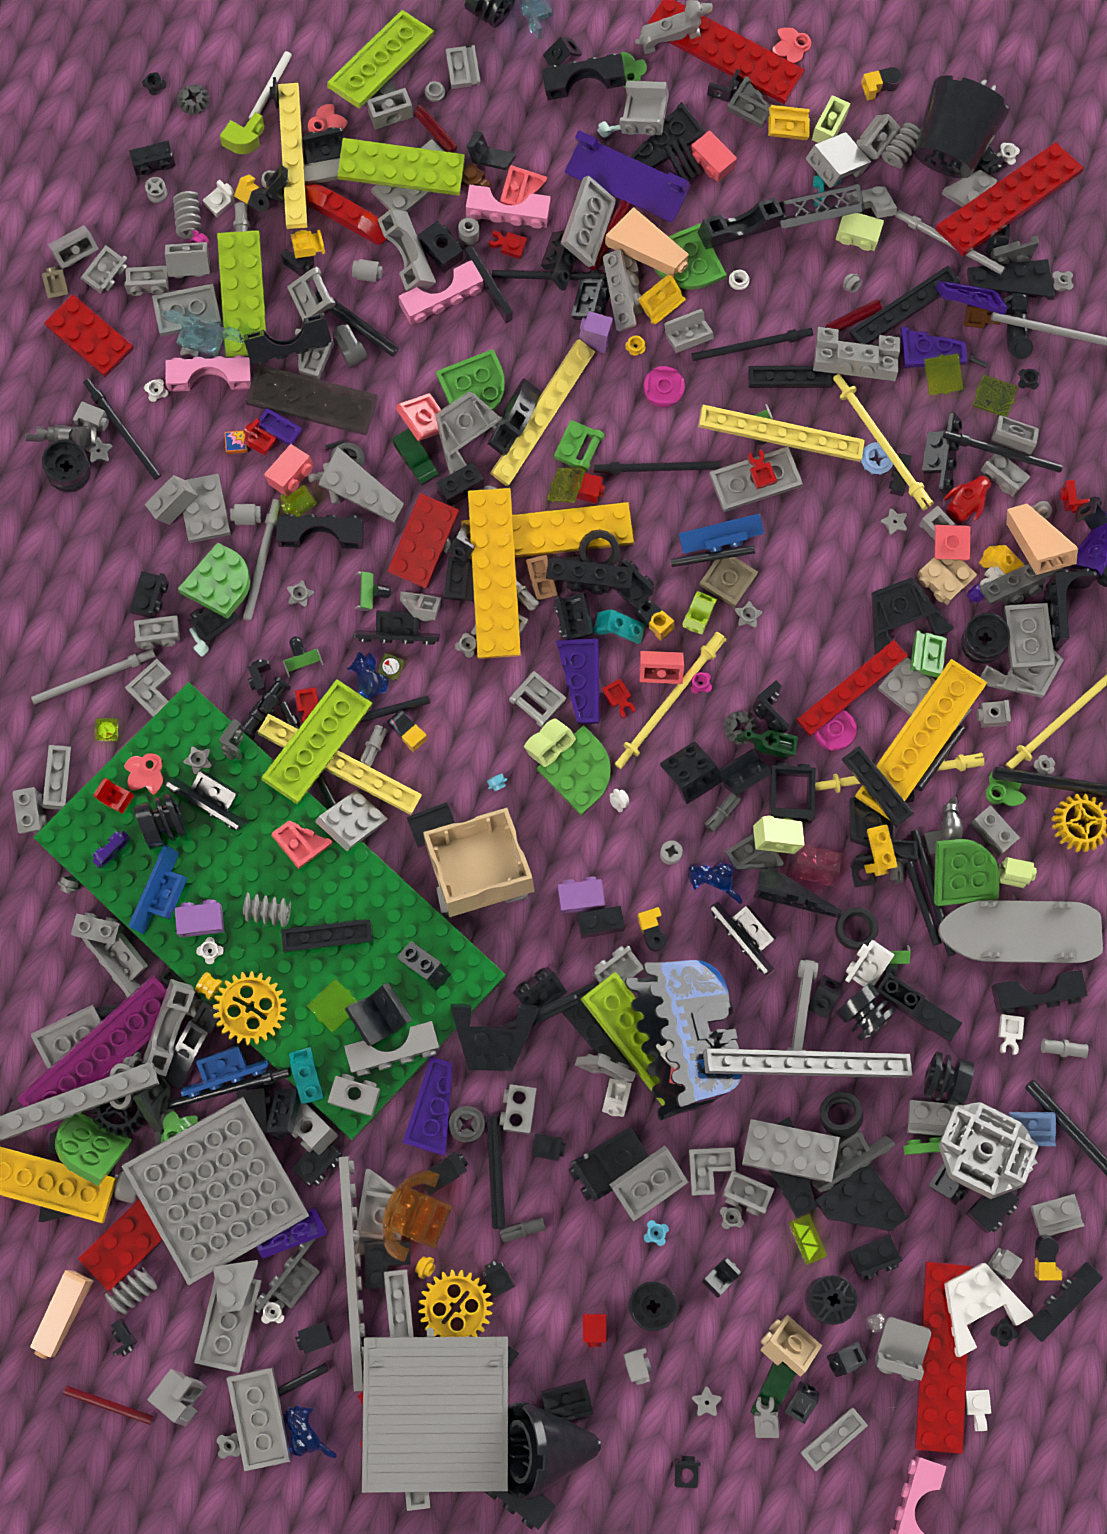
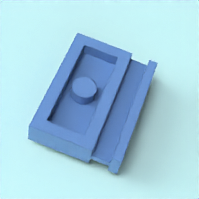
(1039, 1125)

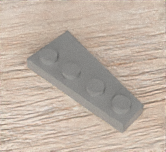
(359, 487)

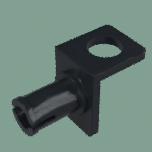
(1092, 513)

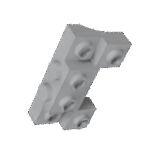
(856, 358)

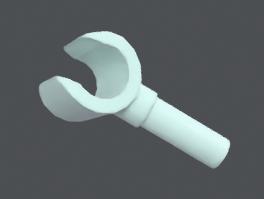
(604, 129)
(201, 648)

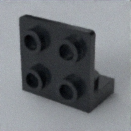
(764, 710)
(692, 772)
(378, 1015)

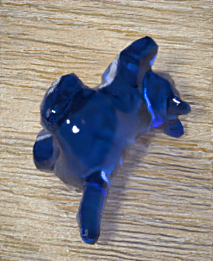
(369, 682)
(718, 876)
(304, 1437)

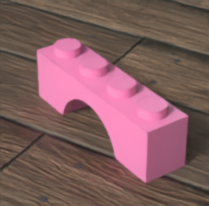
(531, 212)
(419, 304)
(184, 372)
(923, 1478)

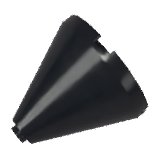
(544, 1449)

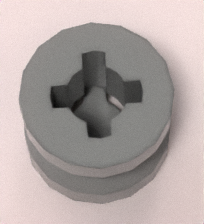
(156, 184)
(670, 857)

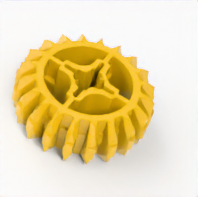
(1080, 814)

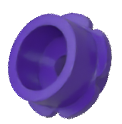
(975, 594)

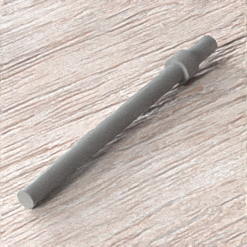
(915, 223)
(271, 522)
(132, 661)

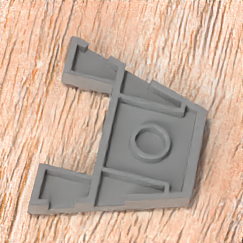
(462, 423)
(1024, 681)

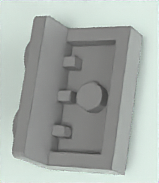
(103, 269)
(147, 280)
(688, 331)
(157, 631)
(29, 810)
(95, 929)
(623, 963)
(747, 1193)

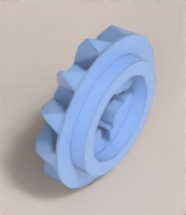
(869, 453)

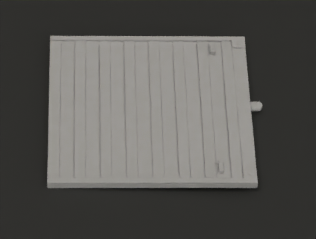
(435, 1414)

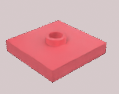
(420, 416)

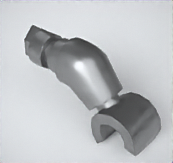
(82, 435)
(951, 824)

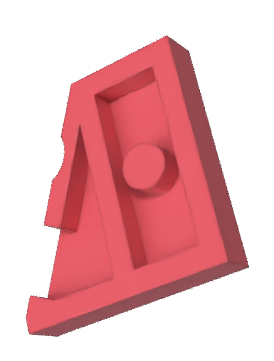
(519, 185)

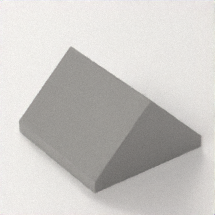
(1014, 435)

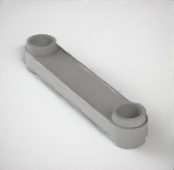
(313, 172)
(807, 972)

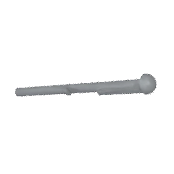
(1049, 328)

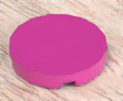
(664, 386)
(837, 733)

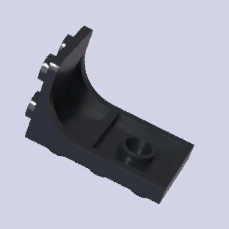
(1056, 599)
(607, 1163)

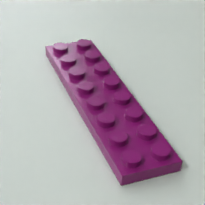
(103, 1047)

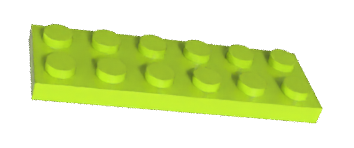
(380, 59)
(401, 166)
(241, 286)
(316, 741)
(612, 1009)

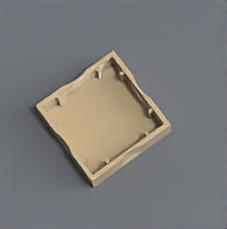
(478, 862)

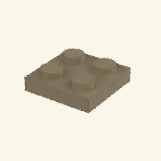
(728, 579)

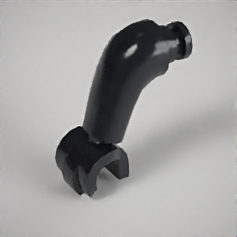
(1018, 337)

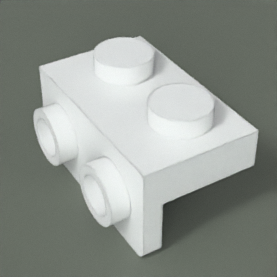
(870, 964)

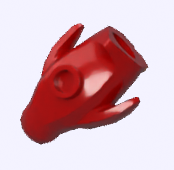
(968, 499)

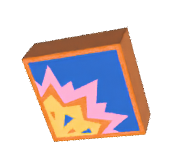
(235, 442)

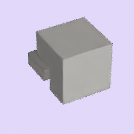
(177, 1396)

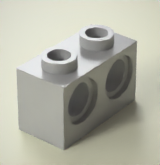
(525, 1109)

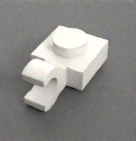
(978, 1405)

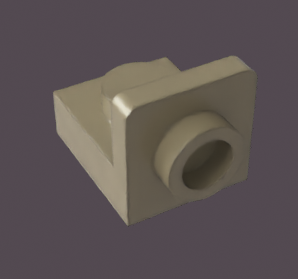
(55, 282)

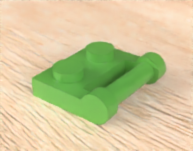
(572, 443)

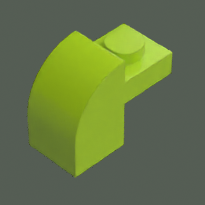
(243, 139)
(699, 612)

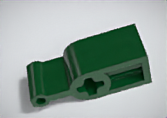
(415, 456)
(771, 743)
(775, 1385)

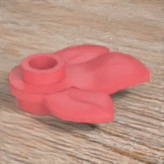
(789, 44)
(326, 118)
(142, 775)

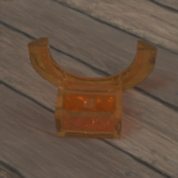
(414, 1215)

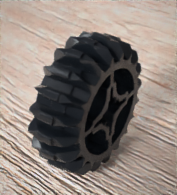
(111, 1111)

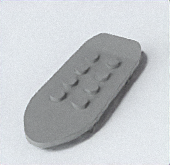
(1024, 931)

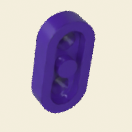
(104, 855)

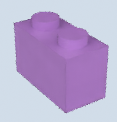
(596, 331)
(580, 895)
(199, 919)

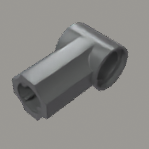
(351, 349)

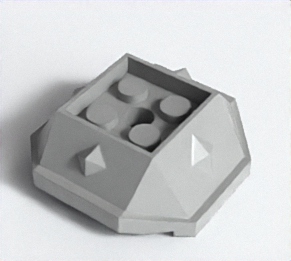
(1003, 1139)

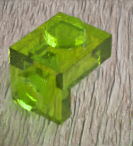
(298, 501)

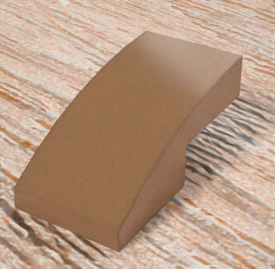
(537, 570)

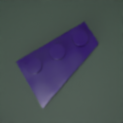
(974, 296)
(920, 346)
(297, 1234)

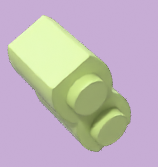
(549, 742)
(1016, 872)

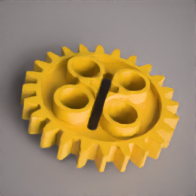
(261, 991)
(439, 1293)

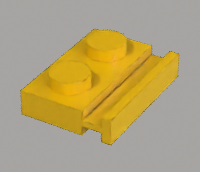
(788, 122)
(307, 244)
(661, 299)

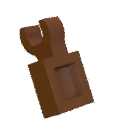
(474, 176)
(977, 317)

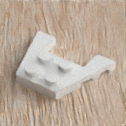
(976, 1295)

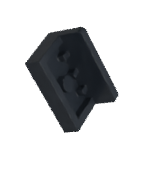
(323, 145)
(574, 617)

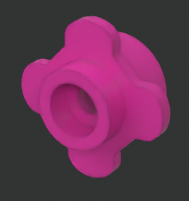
(198, 238)
(701, 677)

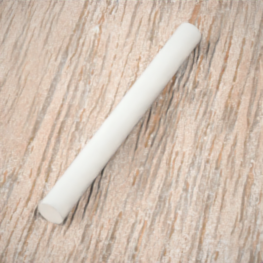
(266, 92)

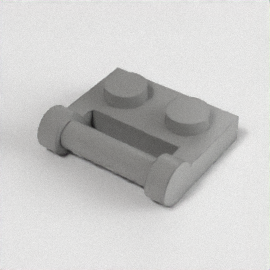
(305, 297)
(540, 692)

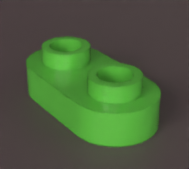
(916, 1147)

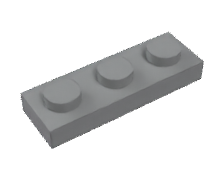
(56, 777)
(833, 1439)

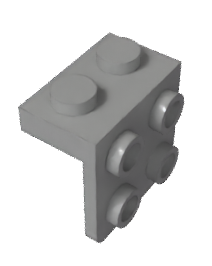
(902, 1349)

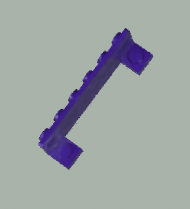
(628, 178)

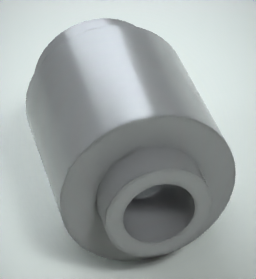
(468, 231)
(367, 270)
(245, 514)

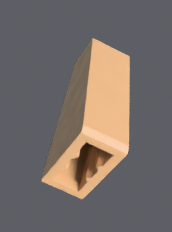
(647, 244)
(1039, 540)
(61, 1313)

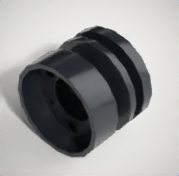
(492, 11)
(60, 456)
(995, 633)
(160, 821)
(865, 1012)
(950, 1079)
(641, 1299)
(819, 1306)

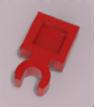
(511, 245)
(762, 472)
(617, 695)
(306, 701)

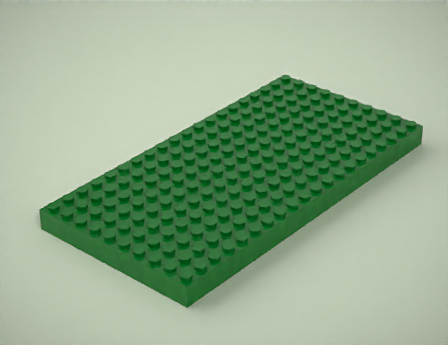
(231, 863)

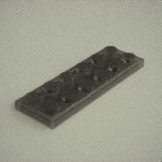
(311, 399)

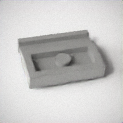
(462, 67)
(928, 1117)
(1057, 1215)

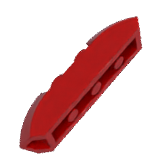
(344, 212)

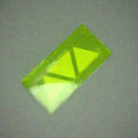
(807, 1239)

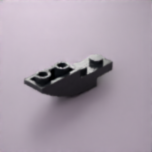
(515, 418)
(918, 1008)
(191, 1045)

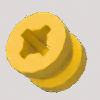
(208, 986)

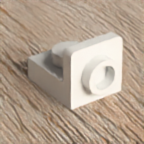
(220, 198)
(616, 1097)

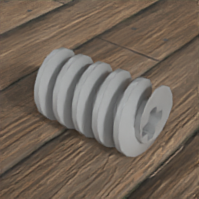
(901, 145)
(186, 214)
(266, 910)
(131, 1291)

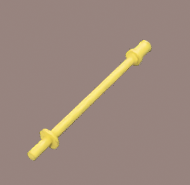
(915, 488)
(707, 653)
(1025, 752)
(960, 762)

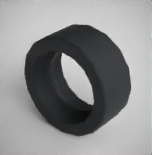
(594, 534)
(861, 912)
(841, 1098)

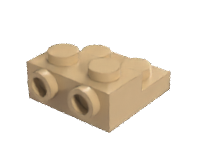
(946, 578)
(790, 1344)

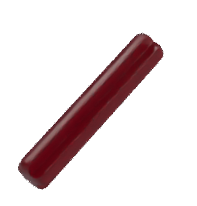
(435, 129)
(855, 316)

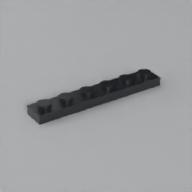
(901, 308)

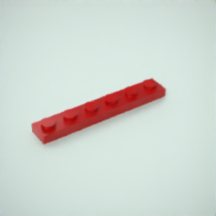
(851, 688)

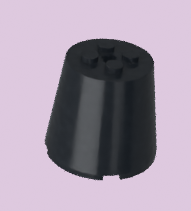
(959, 125)

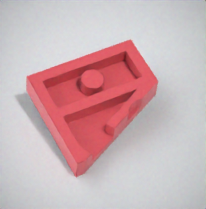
(299, 843)

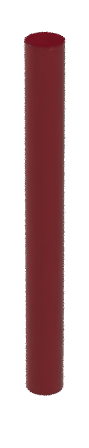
(108, 1405)

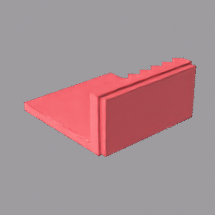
(952, 542)

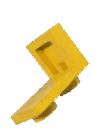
(1001, 557)
(882, 851)

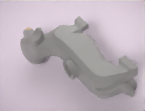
(674, 27)

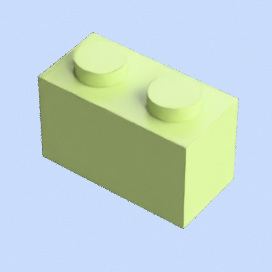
(831, 119)
(860, 231)
(778, 835)

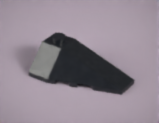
(785, 891)

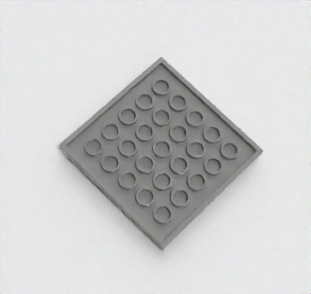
(215, 1190)

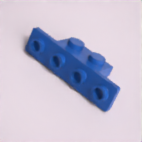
(720, 534)
(160, 892)
(223, 1067)

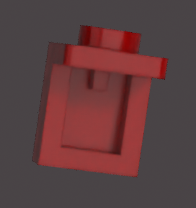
(258, 438)
(1069, 496)
(113, 796)

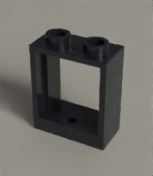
(801, 770)

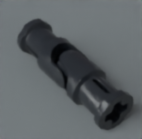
(265, 706)

